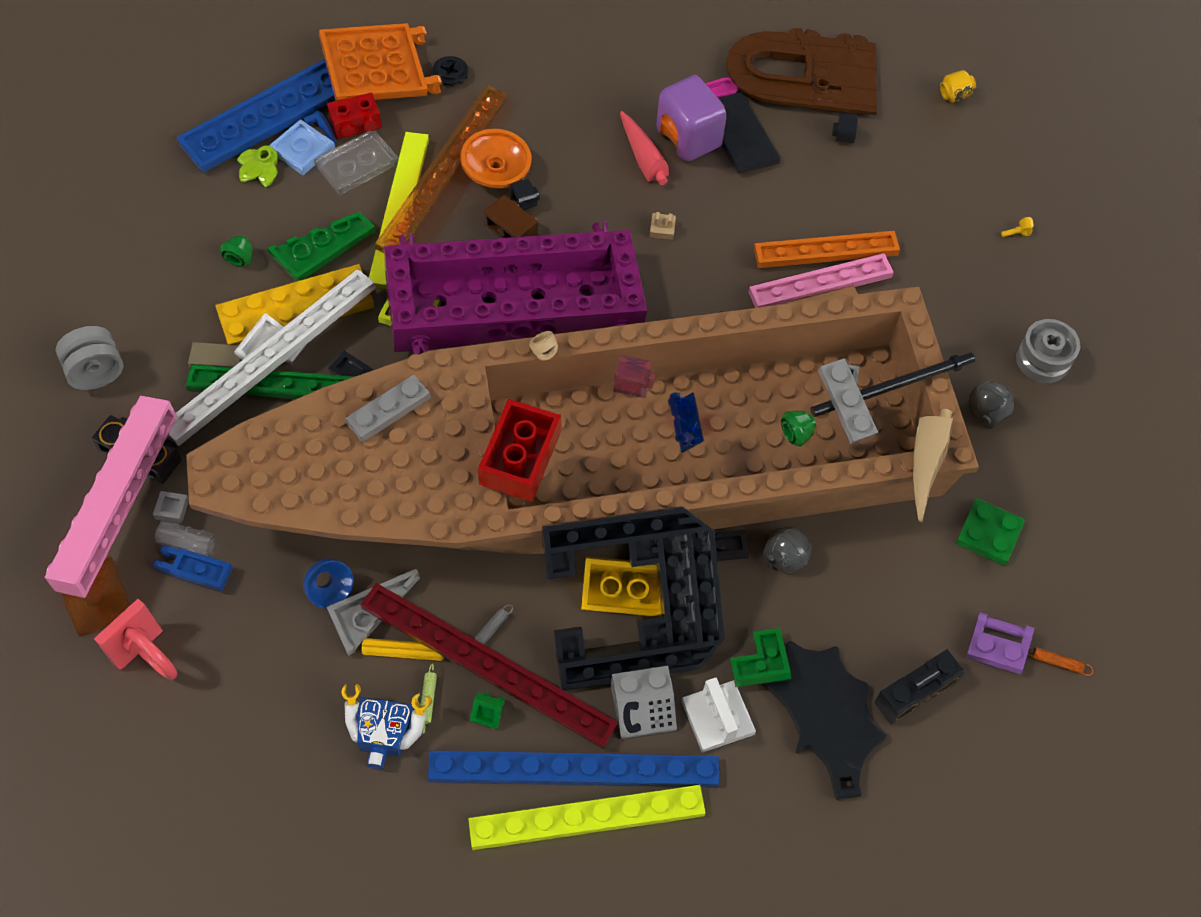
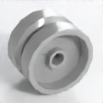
(1048, 351)
(89, 357)

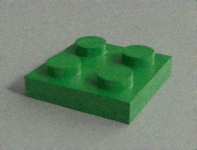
(990, 531)

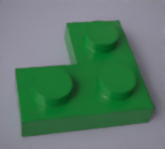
(766, 665)

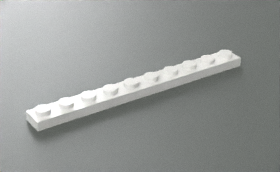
(269, 356)

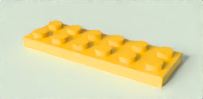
(282, 303)

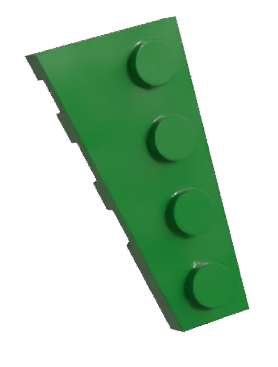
(311, 252)

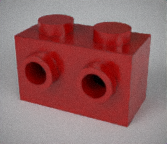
(355, 116)

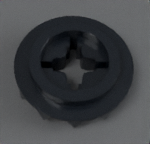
(445, 65)

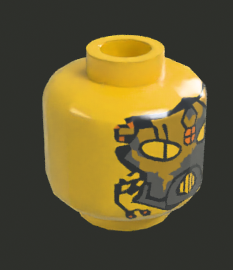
(957, 86)

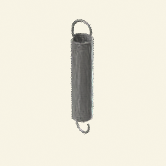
(492, 626)

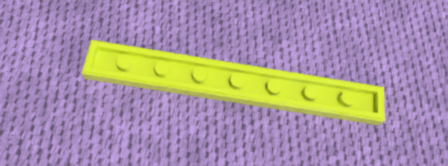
(405, 179)

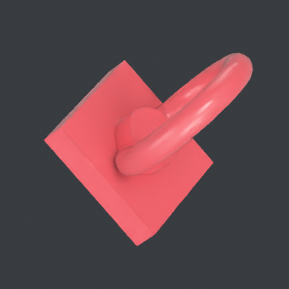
(133, 635)

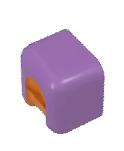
(691, 117)

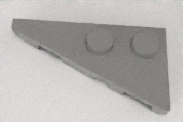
(356, 624)

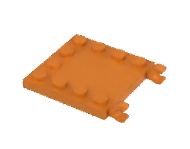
(376, 61)

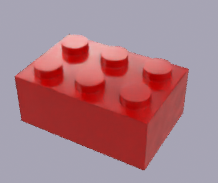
(519, 450)

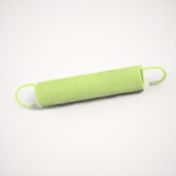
(428, 690)

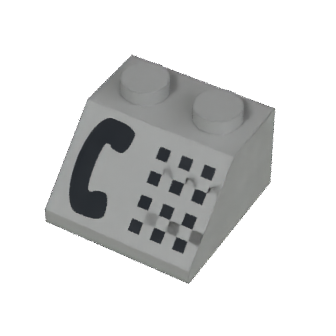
(644, 702)

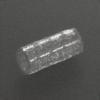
(185, 537)

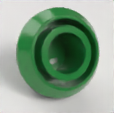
(237, 251)
(798, 427)

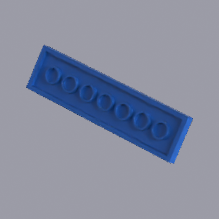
(258, 117)

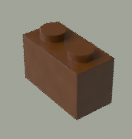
(509, 220)

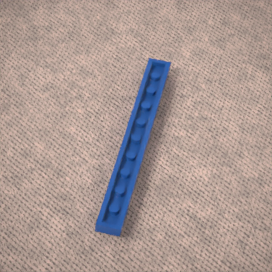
(573, 769)

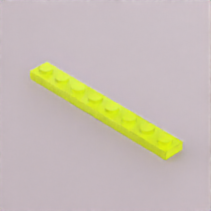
(586, 817)

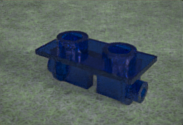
(686, 420)

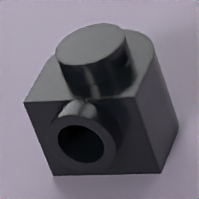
(846, 128)
(524, 194)

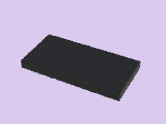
(744, 136)

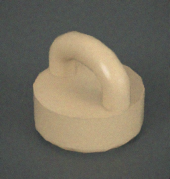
(542, 343)

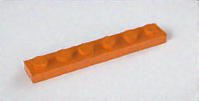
(825, 249)

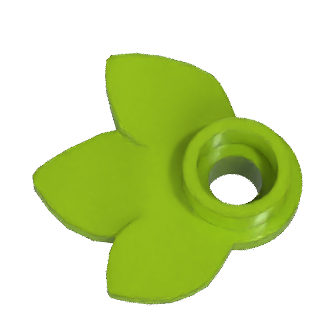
(256, 166)

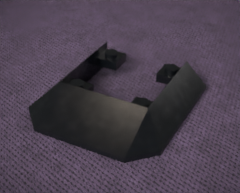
(688, 591)

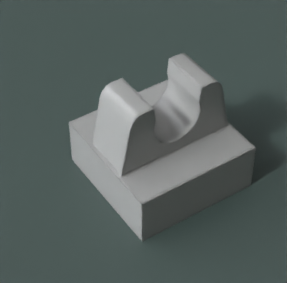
(171, 507)

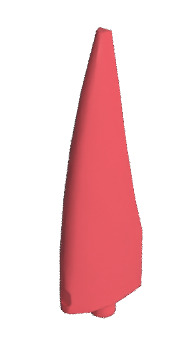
(646, 153)

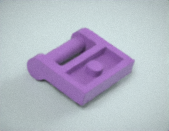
(997, 650)

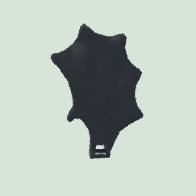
(829, 714)

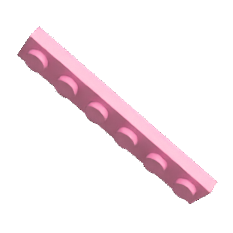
(821, 281)

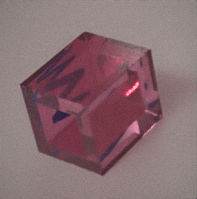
(633, 376)

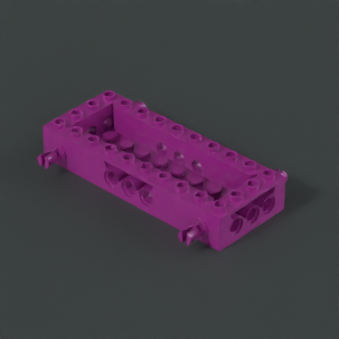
(510, 274)

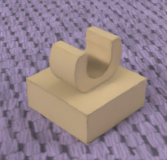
(662, 226)

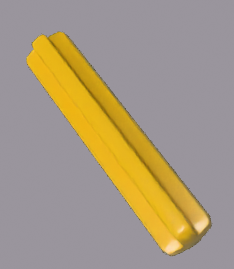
(399, 649)

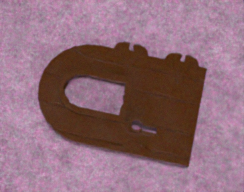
(836, 77)

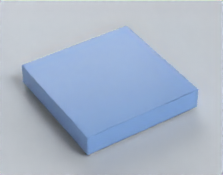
(301, 146)

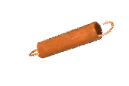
(1059, 660)

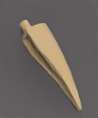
(929, 452)

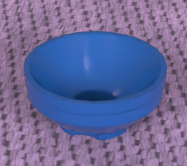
(337, 588)

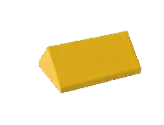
(619, 588)

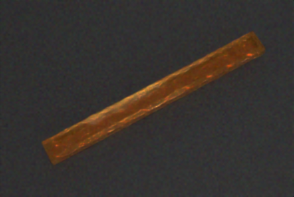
(441, 170)

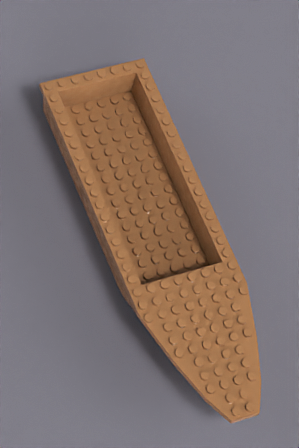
(615, 450)

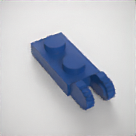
(194, 568)

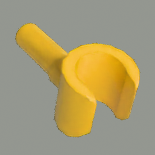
(1025, 228)

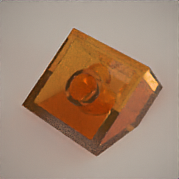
(103, 602)

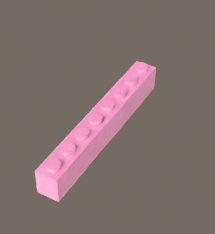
(111, 497)

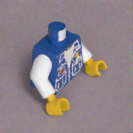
(383, 725)

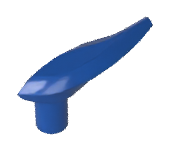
(323, 124)

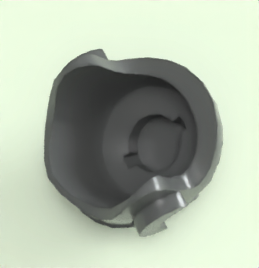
(991, 403)
(787, 550)

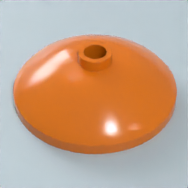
(495, 158)

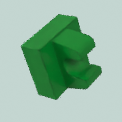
(487, 710)

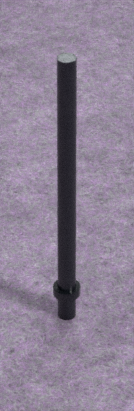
(954, 363)

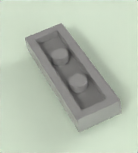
(847, 401)
(387, 408)

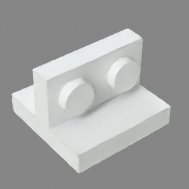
(718, 715)

